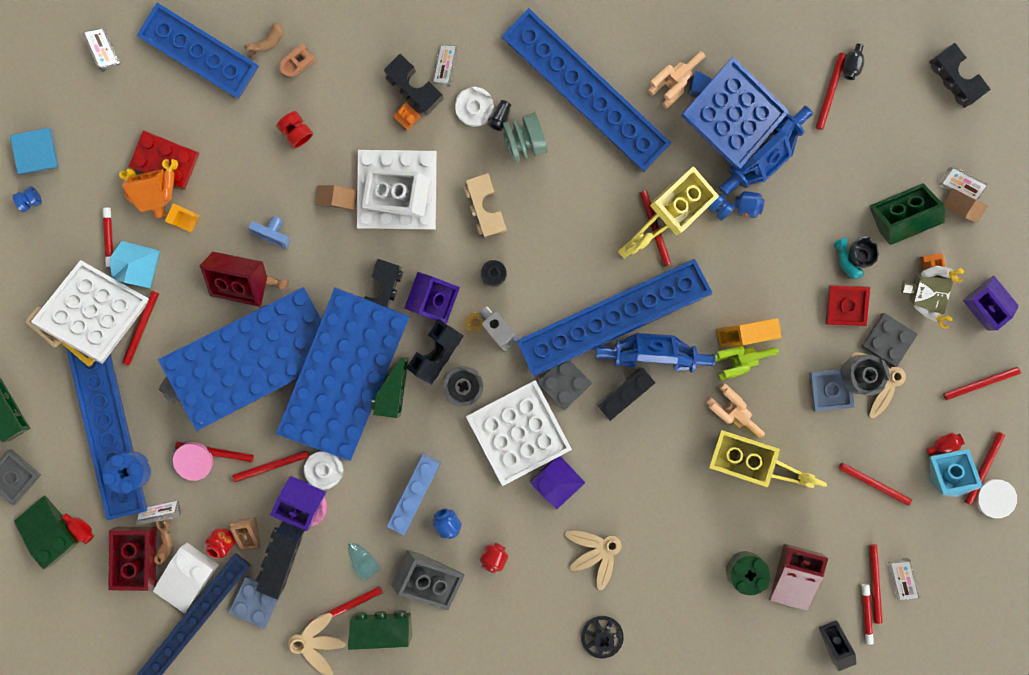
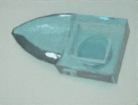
(363, 561)

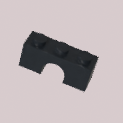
(947, 65)
(425, 97)
(389, 275)
(429, 366)
(626, 394)

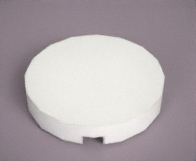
(474, 106)
(323, 470)
(996, 498)

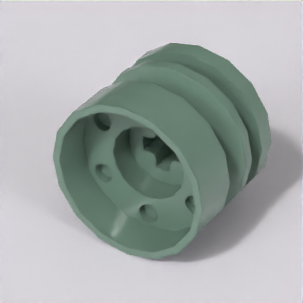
(525, 137)

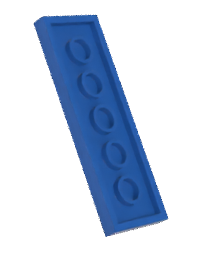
(197, 50)

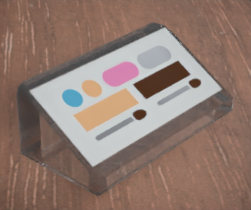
(101, 49)
(445, 65)
(963, 182)
(159, 512)
(904, 579)

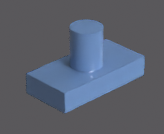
(270, 232)

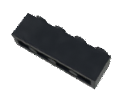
(279, 560)

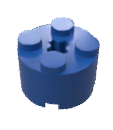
(116, 476)

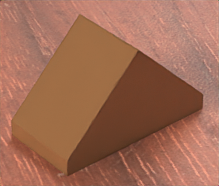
(336, 197)
(965, 205)
(246, 533)

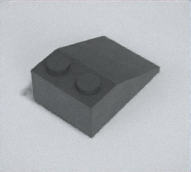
(426, 580)

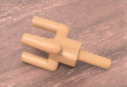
(675, 79)
(734, 411)

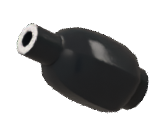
(854, 63)

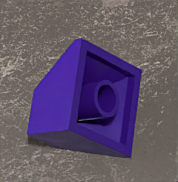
(557, 482)

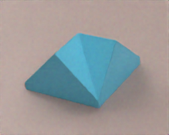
(134, 264)
(954, 473)

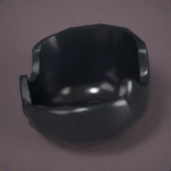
(863, 252)

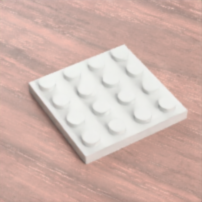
(397, 160)
(90, 311)
(518, 432)

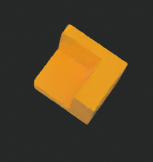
(182, 218)

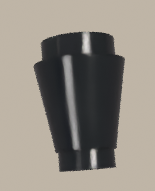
(499, 115)

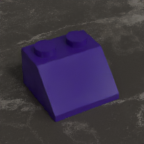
(432, 297)

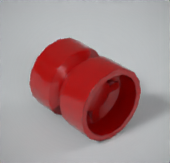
(296, 131)

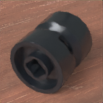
(494, 273)

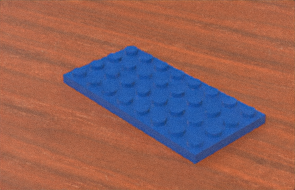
(243, 359)
(342, 374)

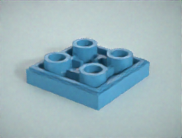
(34, 151)

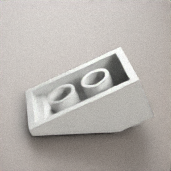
(396, 192)
(185, 577)

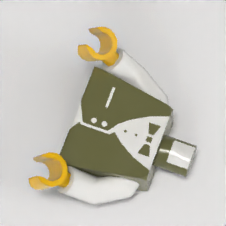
(931, 292)

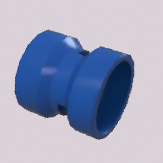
(27, 199)
(724, 210)

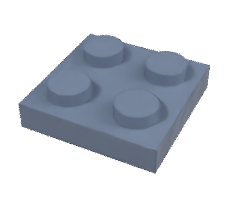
(829, 391)
(253, 605)

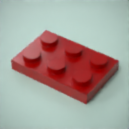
(153, 150)

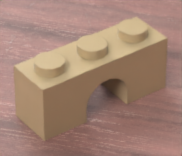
(489, 223)

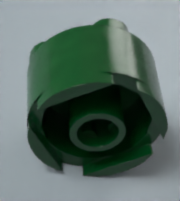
(758, 578)

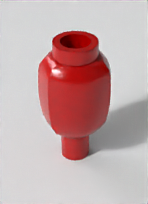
(946, 444)
(78, 529)

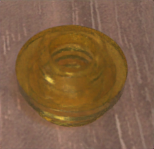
(469, 322)

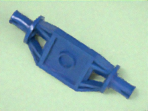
(771, 155)
(655, 349)

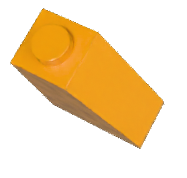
(749, 333)

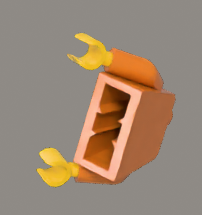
(150, 189)

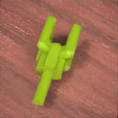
(742, 360)

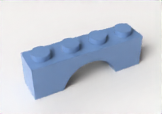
(414, 494)

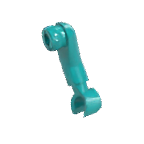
(844, 262)

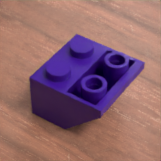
(991, 304)
(298, 503)

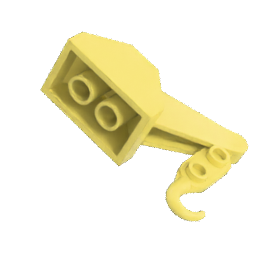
(676, 207)
(754, 462)

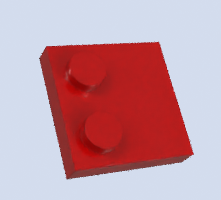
(847, 305)

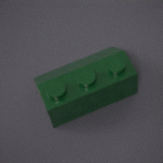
(908, 213)
(380, 630)

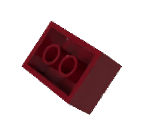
(132, 558)

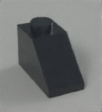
(838, 646)

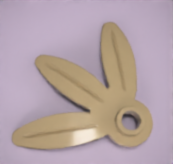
(884, 397)
(592, 557)
(310, 643)

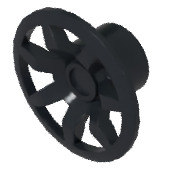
(602, 638)

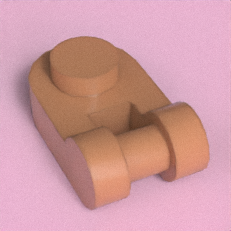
(291, 67)

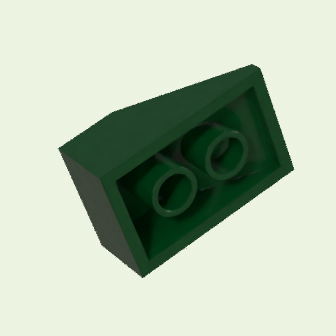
(390, 396)
(45, 533)

